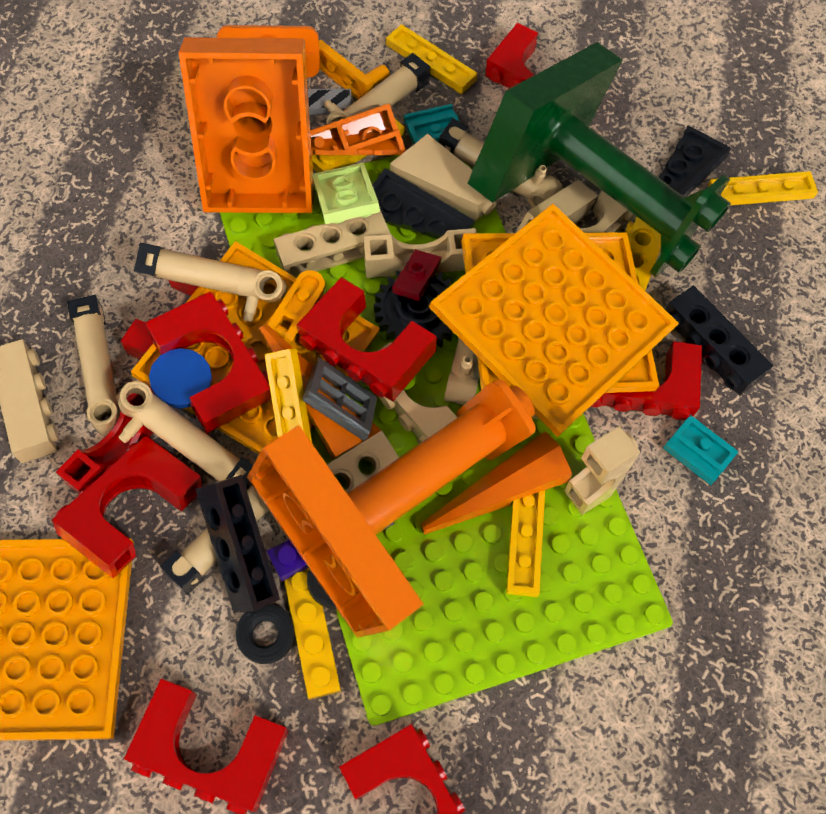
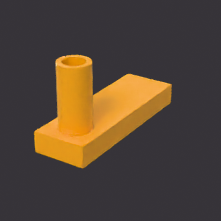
(347, 74)

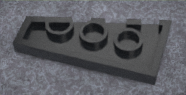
(693, 161)
(415, 209)

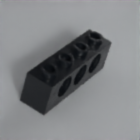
(730, 342)
(237, 544)

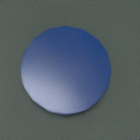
(179, 376)

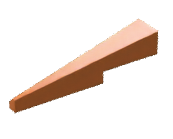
(360, 134)
(334, 437)
(526, 472)

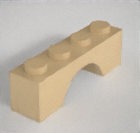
(609, 215)
(387, 255)
(417, 418)
(607, 464)

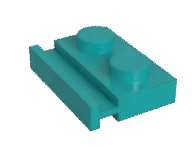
(429, 121)
(700, 450)

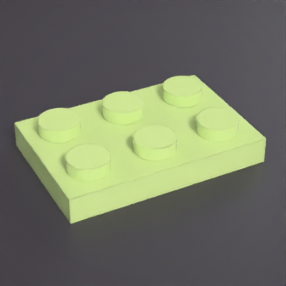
(345, 193)

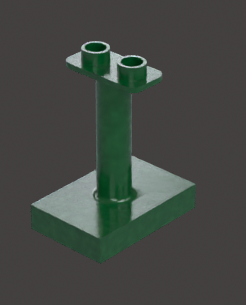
(550, 121)

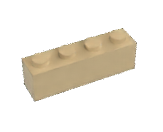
(23, 403)

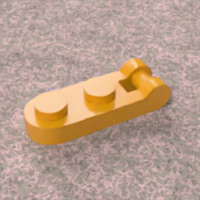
(297, 303)

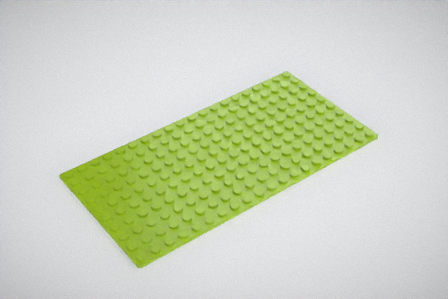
(468, 629)

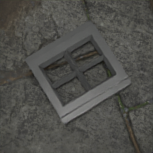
(334, 411)

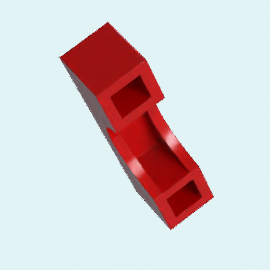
(89, 464)

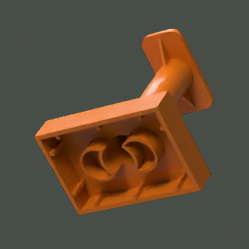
(252, 117)
(339, 529)

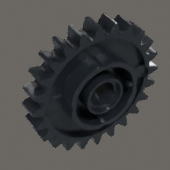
(397, 311)

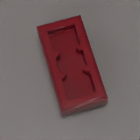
(417, 275)

